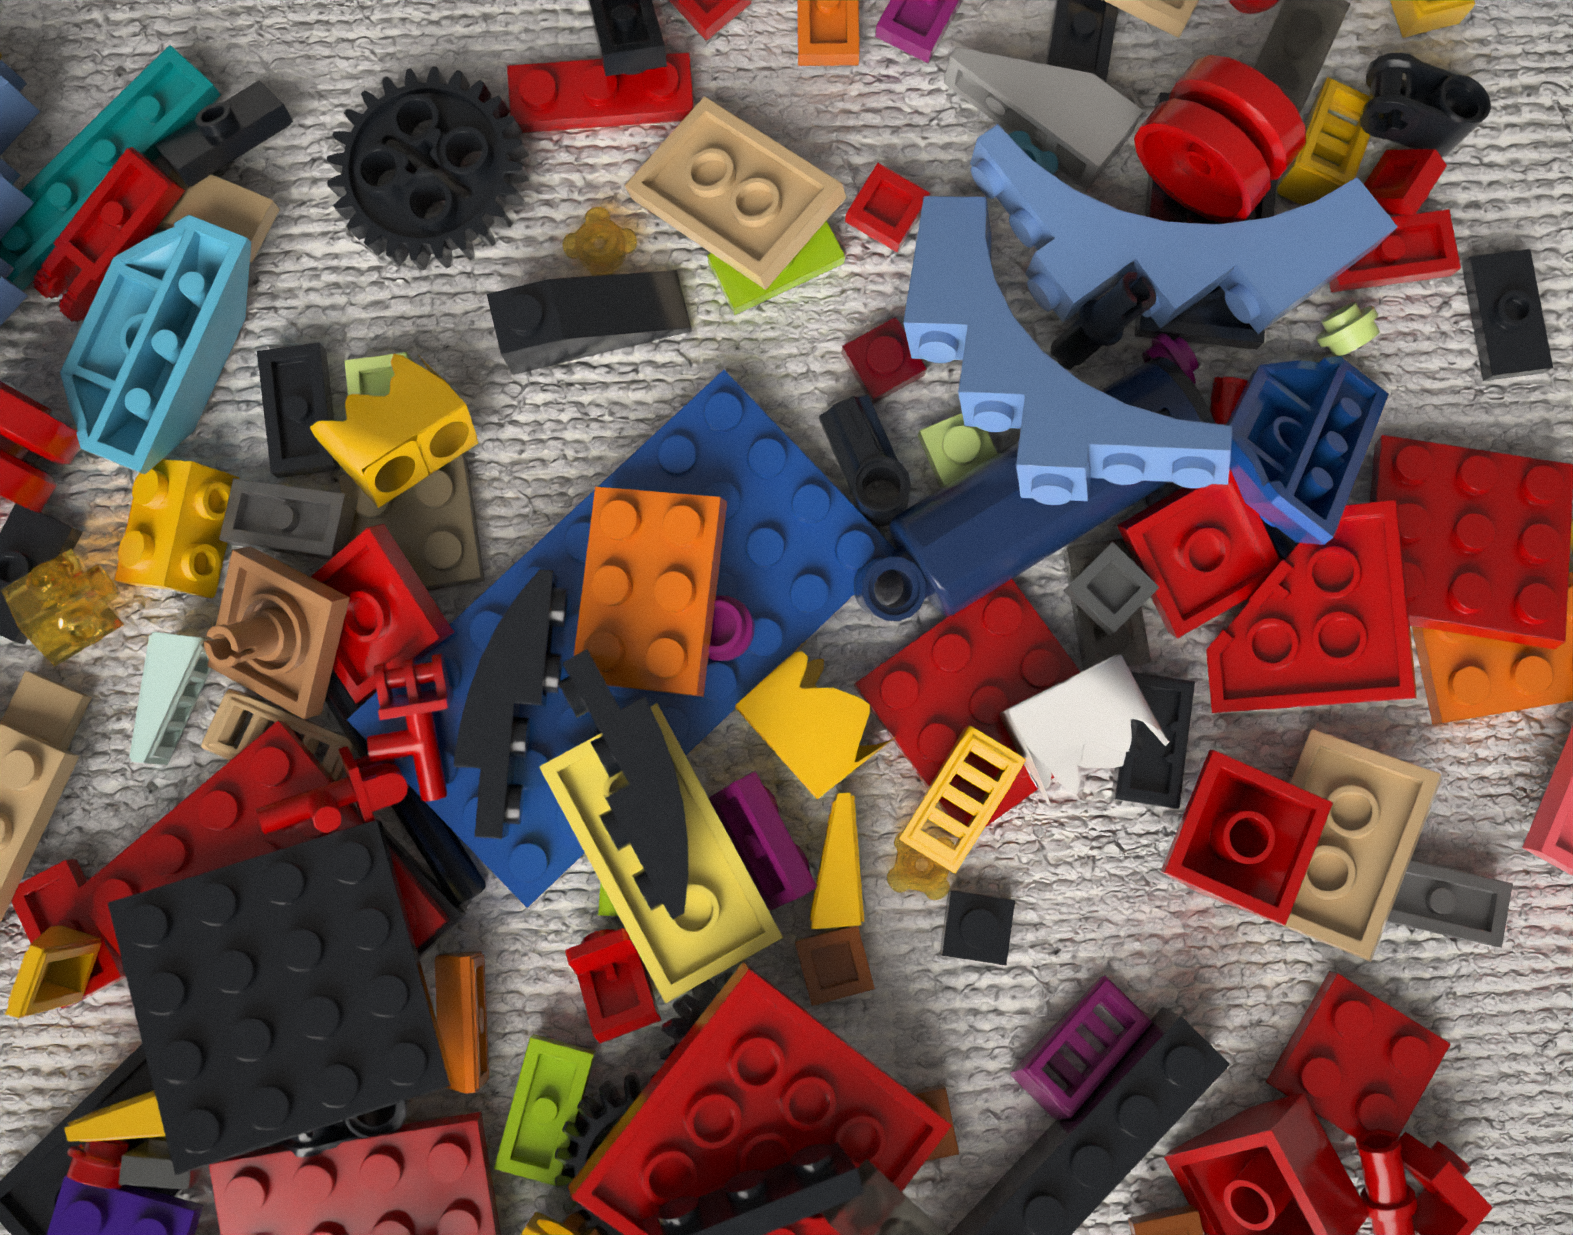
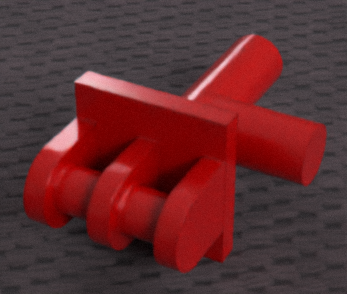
(417, 707)
(367, 784)

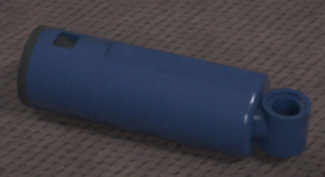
(985, 534)

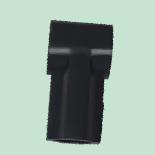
(865, 456)

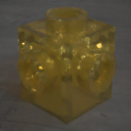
(64, 606)

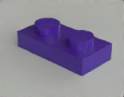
(121, 1211)

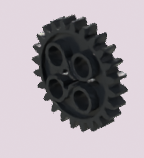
(462, 122)

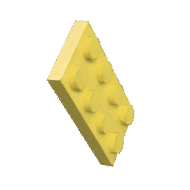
(723, 908)

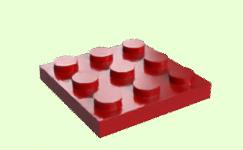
(1480, 538)
(965, 677)

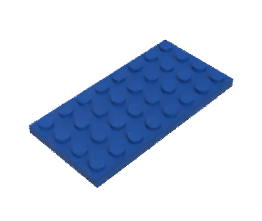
(783, 554)

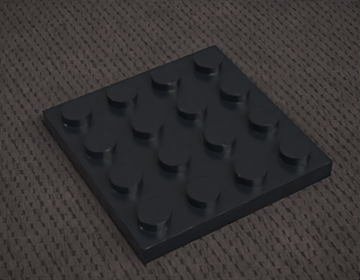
(279, 996)

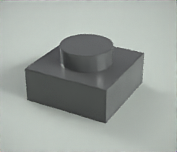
(1111, 589)
(152, 1167)

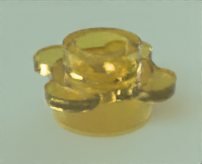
(600, 226)
(906, 875)

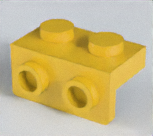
(176, 529)

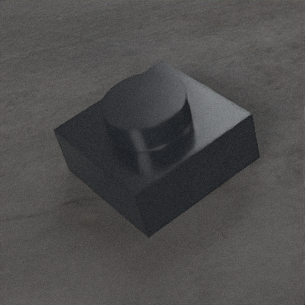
(977, 927)

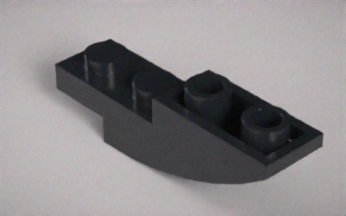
(510, 673)
(649, 805)

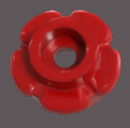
(97, 1163)

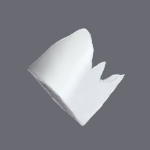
(1079, 724)

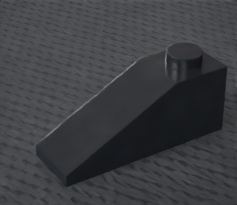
(585, 316)

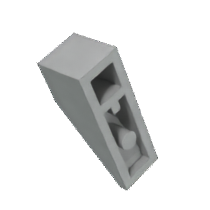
(1056, 106)

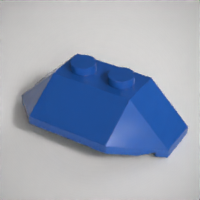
(1302, 442)

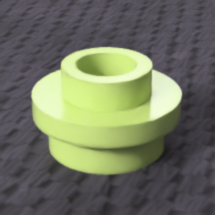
(1348, 328)

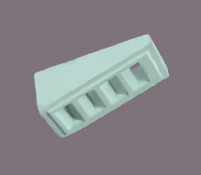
(169, 690)

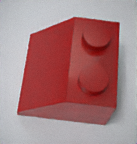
(1268, 1175)

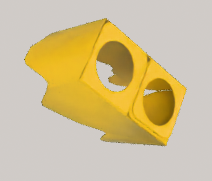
(399, 436)
(808, 725)

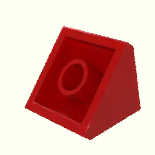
(1246, 838)

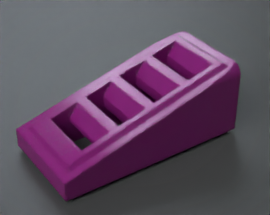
(1080, 1085)

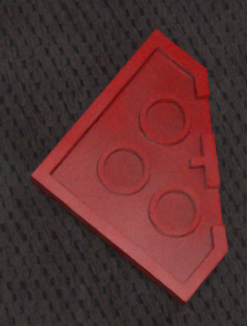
(1323, 624)

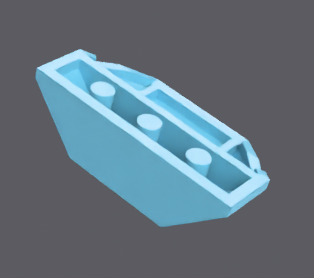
(156, 341)

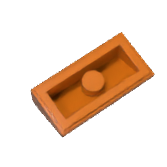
(463, 1017)

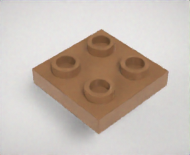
(277, 632)

